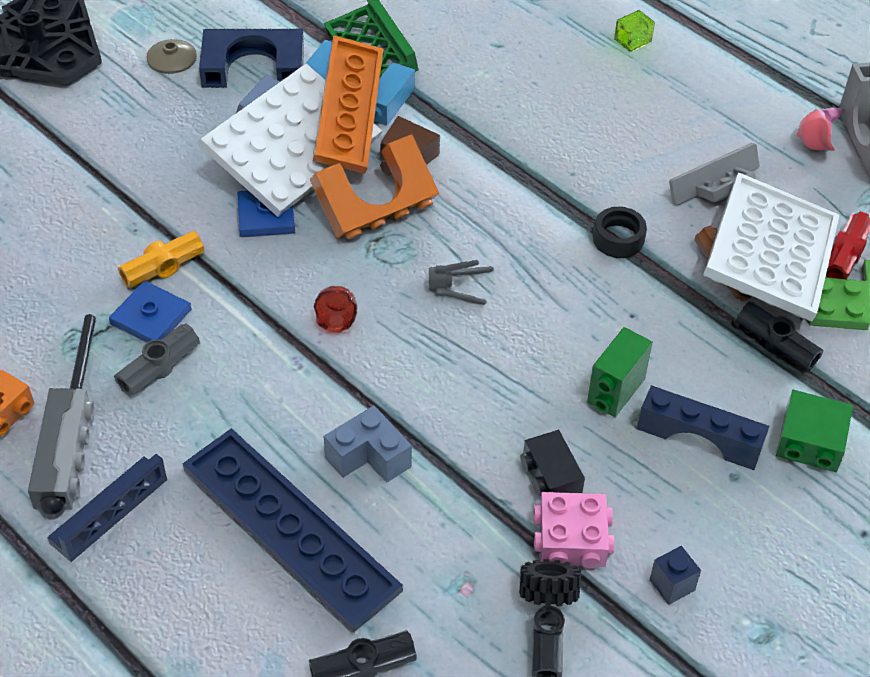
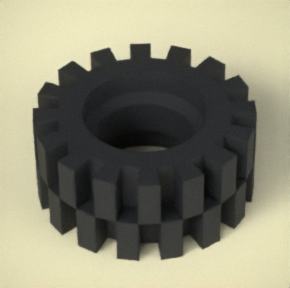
(550, 582)

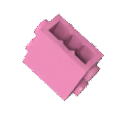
(574, 528)

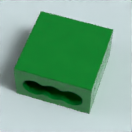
(619, 372)
(814, 430)

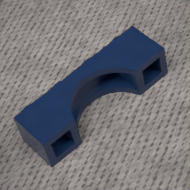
(734, 435)

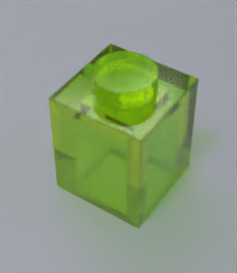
(634, 30)

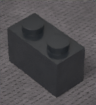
(551, 464)

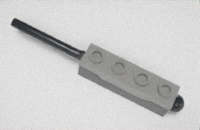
(63, 437)

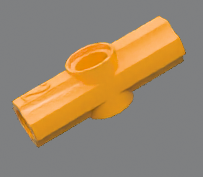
(161, 259)

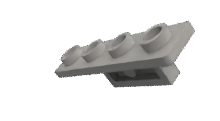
(715, 177)

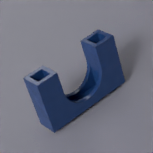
(225, 46)

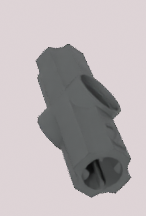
(157, 359)

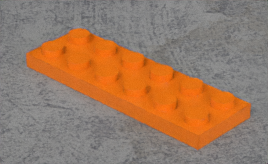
(348, 105)

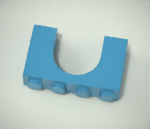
(393, 89)

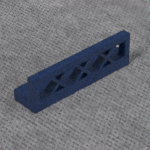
(108, 507)

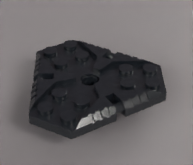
(47, 41)

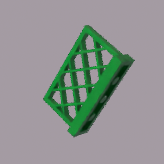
(387, 34)

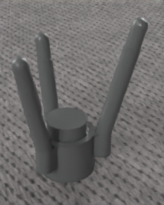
(441, 277)

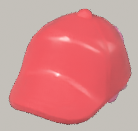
(816, 128)

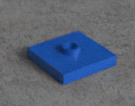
(258, 220)
(150, 312)

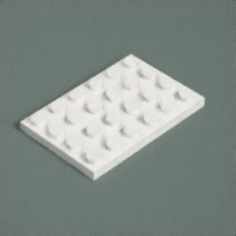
(274, 141)
(773, 247)

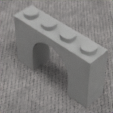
(856, 110)

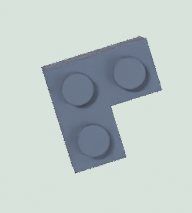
(368, 440)

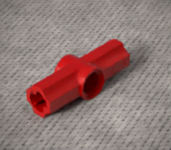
(849, 246)

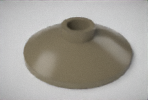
(171, 56)

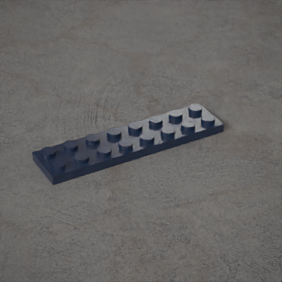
(293, 529)

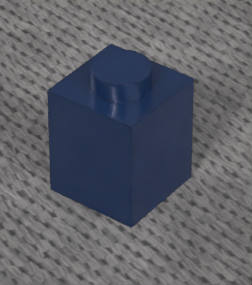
(675, 575)

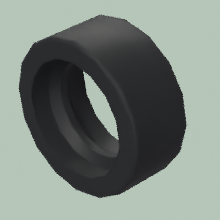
(615, 246)

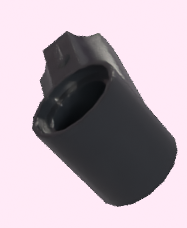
(548, 644)

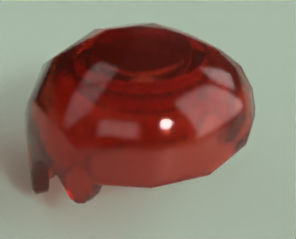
(335, 309)

